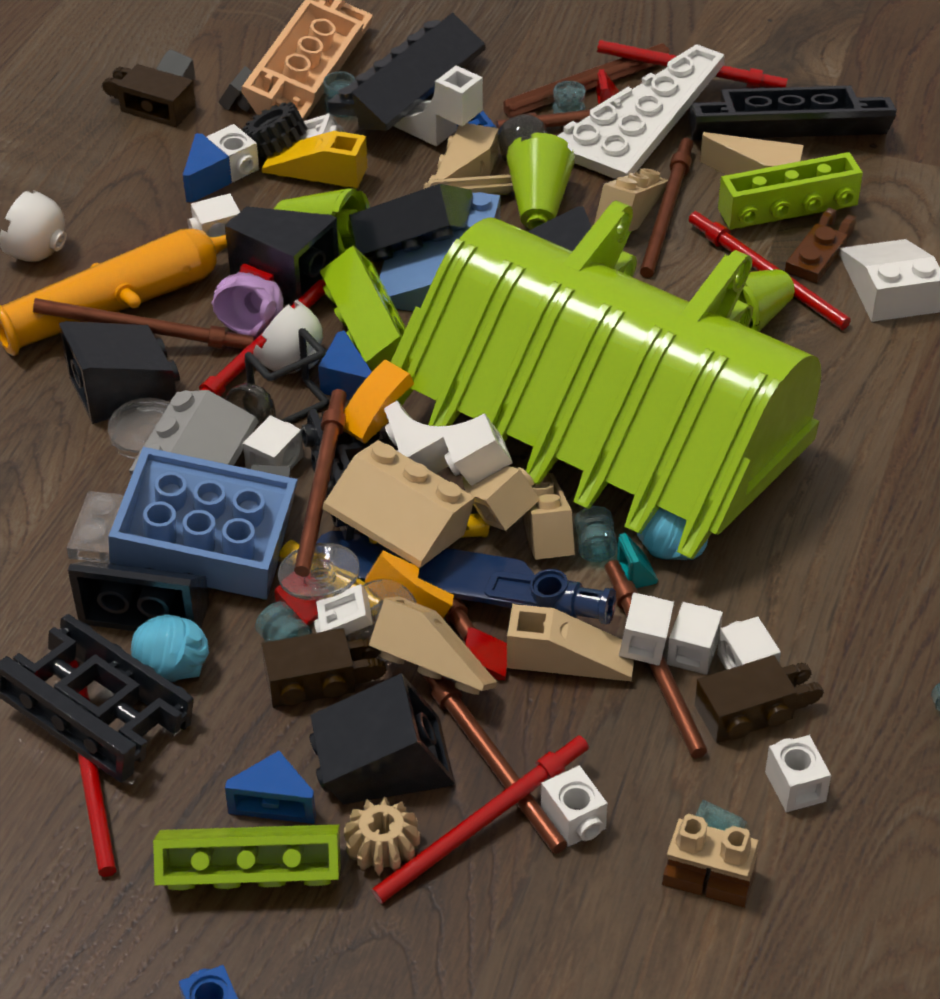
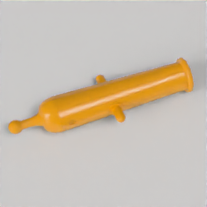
(115, 284)

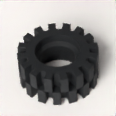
(276, 128)

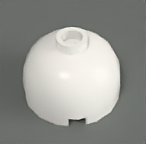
(34, 228)
(283, 340)

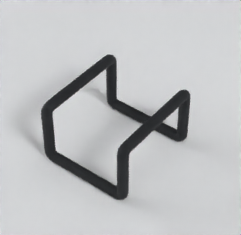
(304, 335)

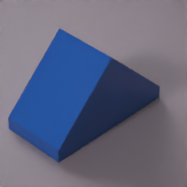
(205, 169)
(342, 367)
(271, 791)

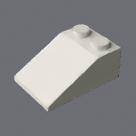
(893, 279)

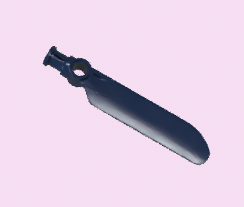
(493, 580)

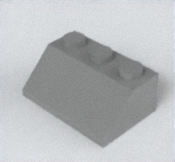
(202, 428)

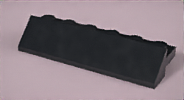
(407, 74)
(792, 113)

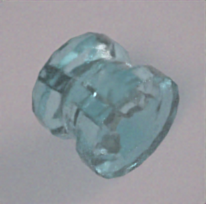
(568, 97)

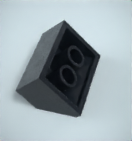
(411, 221)
(130, 596)

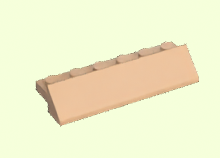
(304, 53)

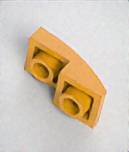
(366, 410)
(406, 573)

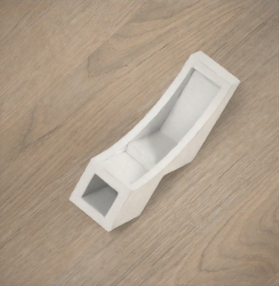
(454, 102)
(466, 448)

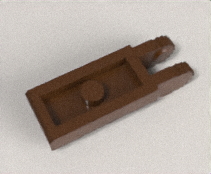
(820, 247)

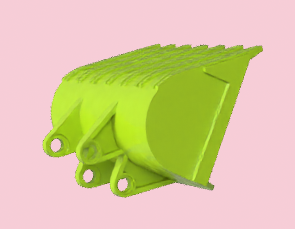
(613, 371)

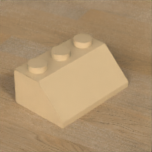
(400, 504)

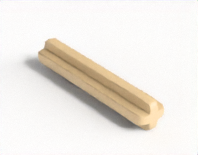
(487, 184)

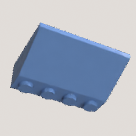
(411, 273)
(203, 521)

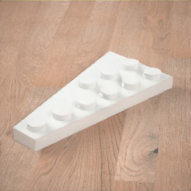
(635, 121)

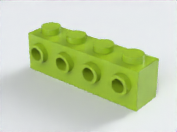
(789, 190)
(363, 306)
(247, 856)

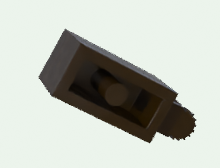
(152, 94)
(318, 666)
(753, 697)

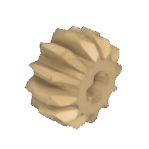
(381, 835)

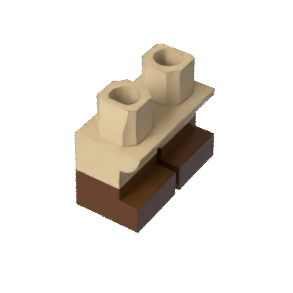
(727, 853)

